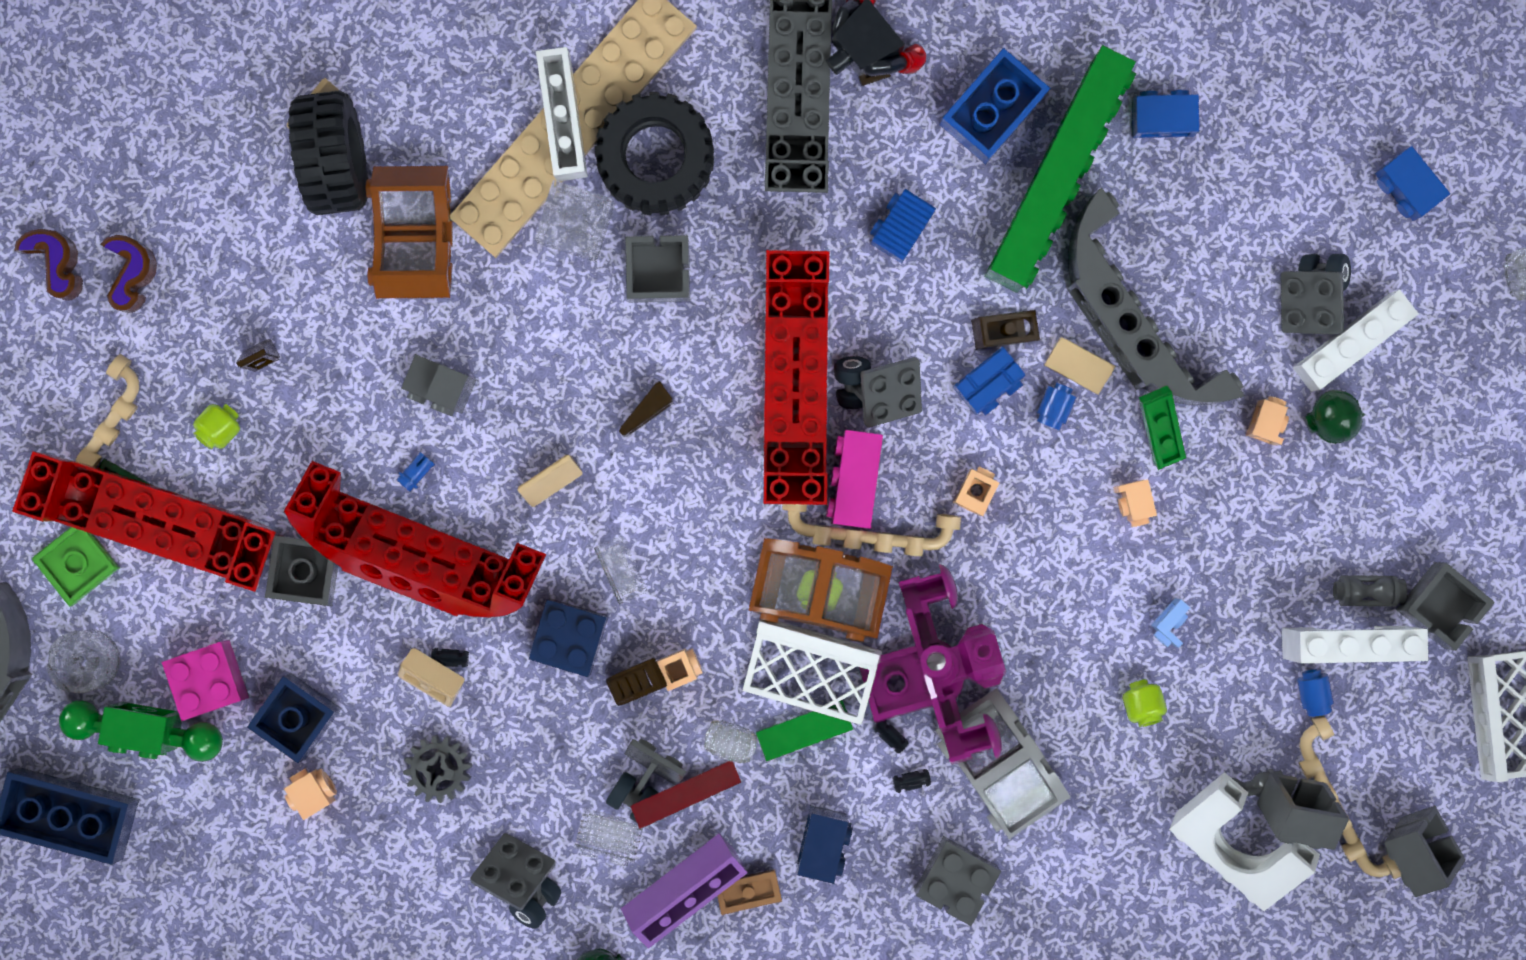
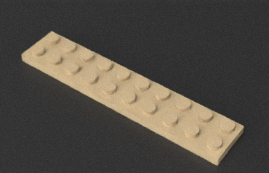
(611, 74)

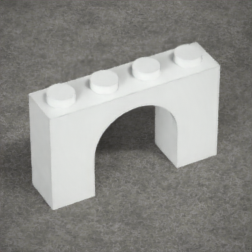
(1348, 646)
(1259, 878)

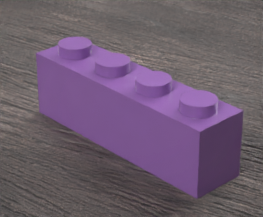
(683, 891)

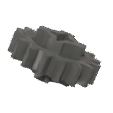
(424, 765)

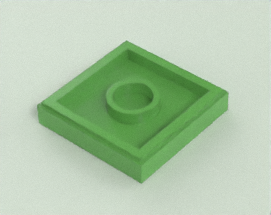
(75, 564)

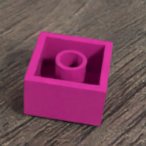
(205, 680)

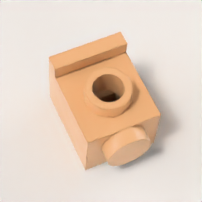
(1269, 421)
(1136, 502)
(979, 503)

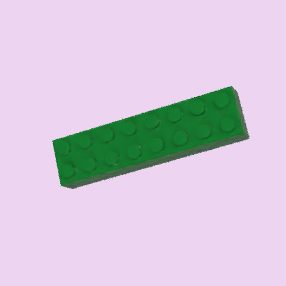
(1060, 168)

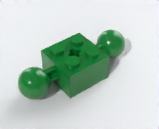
(140, 729)

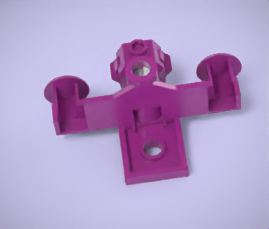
(937, 671)

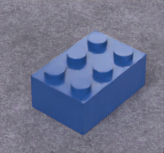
(994, 106)

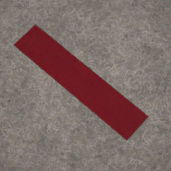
(685, 794)

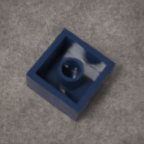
(568, 637)
(294, 718)
(822, 845)

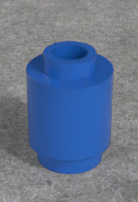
(1056, 406)
(1315, 692)

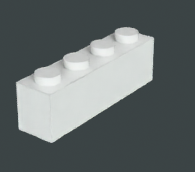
(561, 114)
(1356, 340)

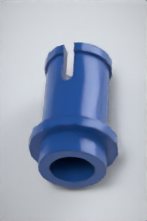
(415, 472)

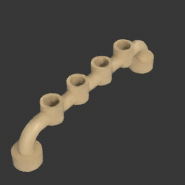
(122, 408)
(882, 540)
(1313, 768)

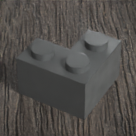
(439, 384)

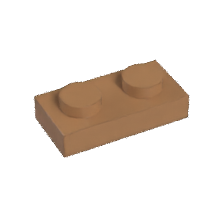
(750, 892)

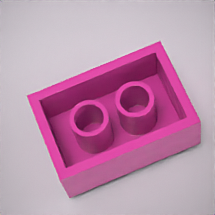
(855, 479)

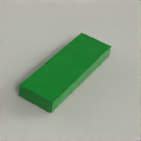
(1162, 427)
(800, 733)

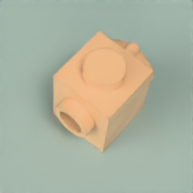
(680, 668)
(310, 792)

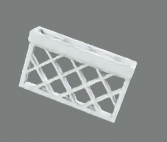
(821, 645)
(1488, 713)

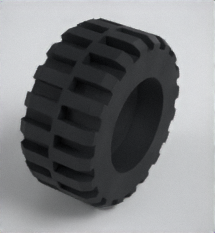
(646, 113)
(328, 152)

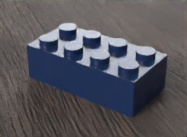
(66, 815)

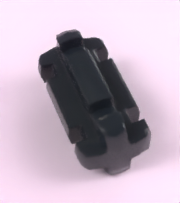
(450, 657)
(890, 736)
(911, 781)

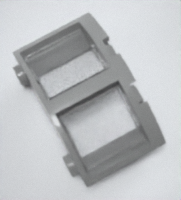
(1010, 783)

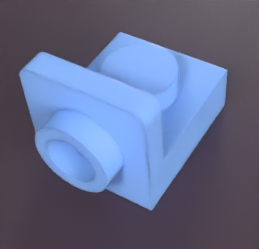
(1170, 618)

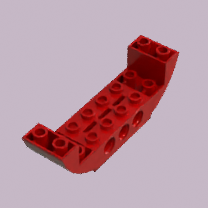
(796, 377)
(145, 518)
(407, 553)

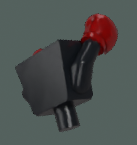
(870, 43)

